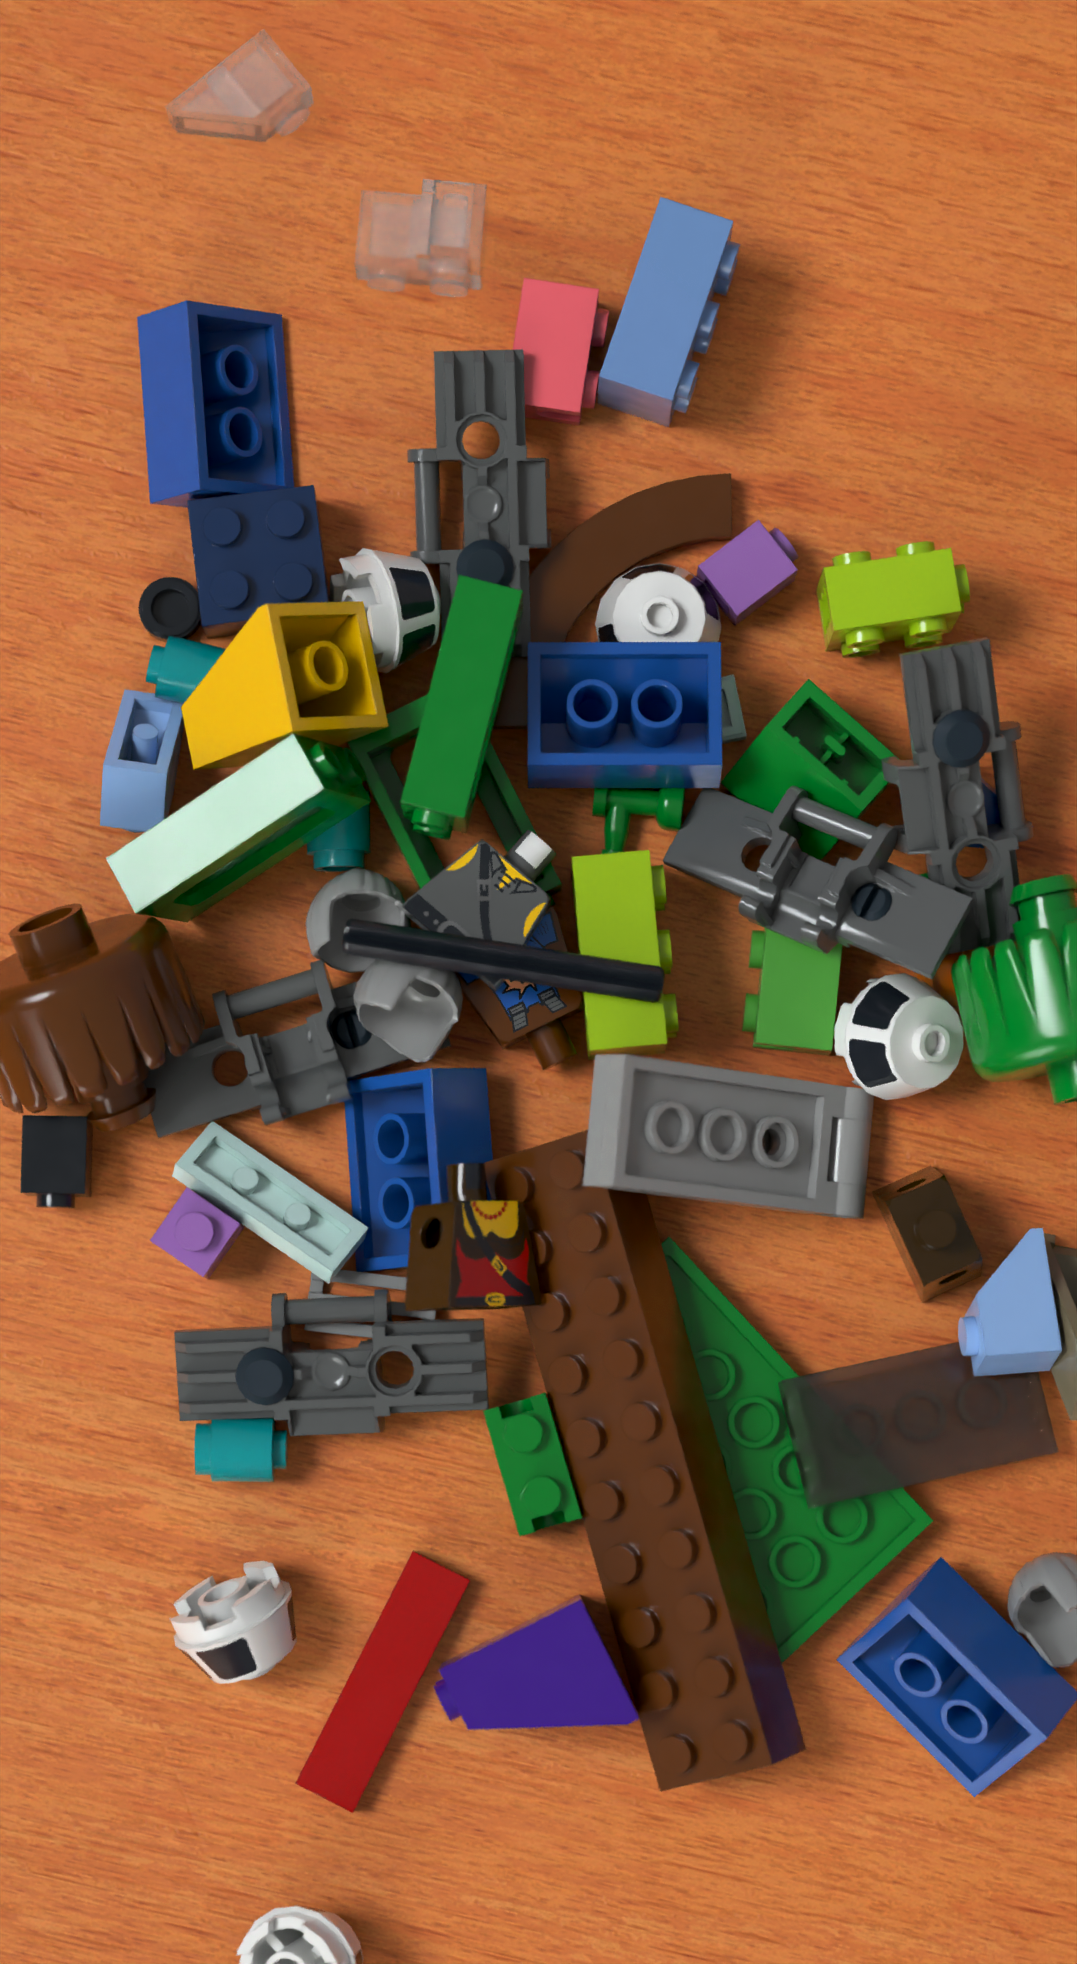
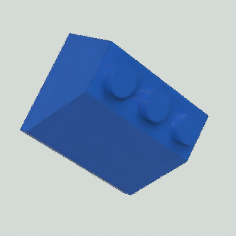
(214, 402)
(624, 715)
(399, 1146)
(959, 1678)

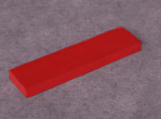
(382, 1681)

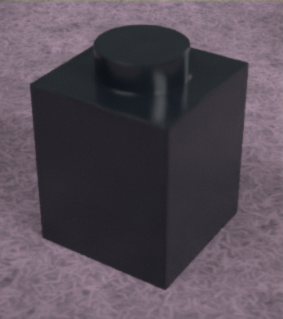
(56, 1159)

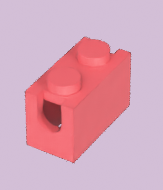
(556, 333)

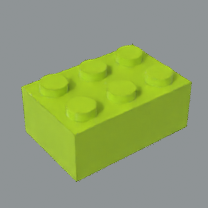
(617, 921)

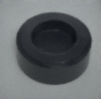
(170, 608)

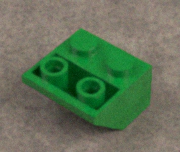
(818, 750)

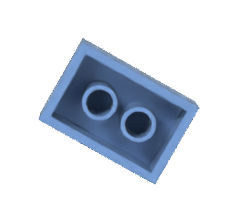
(668, 313)

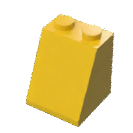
(286, 674)

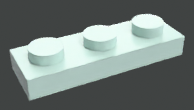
(270, 1202)

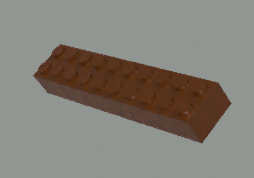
(648, 1474)

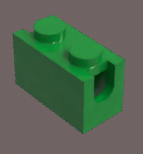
(532, 1464)

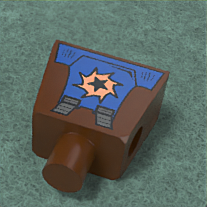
(529, 1009)

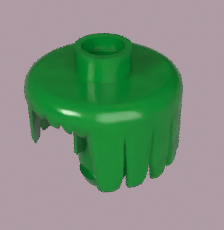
(1024, 1000)

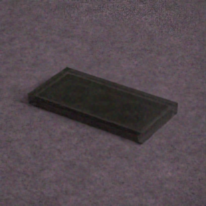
(910, 1423)

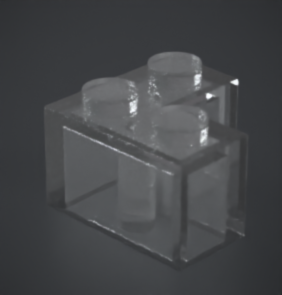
(424, 238)

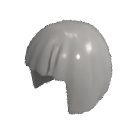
(351, 895)
(409, 1006)
(1045, 1606)

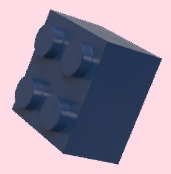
(256, 554)

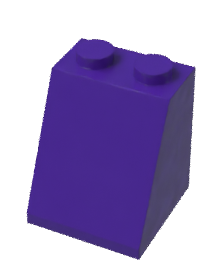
(537, 1676)

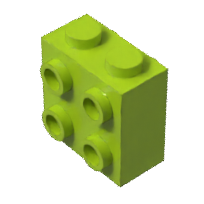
(891, 599)

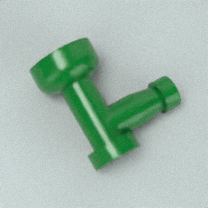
(620, 803)

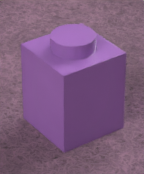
(749, 570)
(197, 1233)

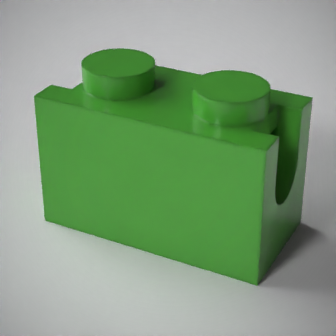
(794, 995)

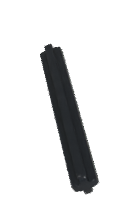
(503, 960)

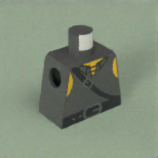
(487, 895)

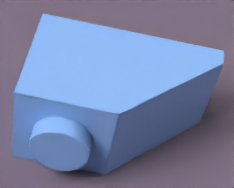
(141, 762)
(1014, 1315)

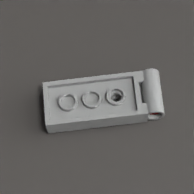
(728, 1136)

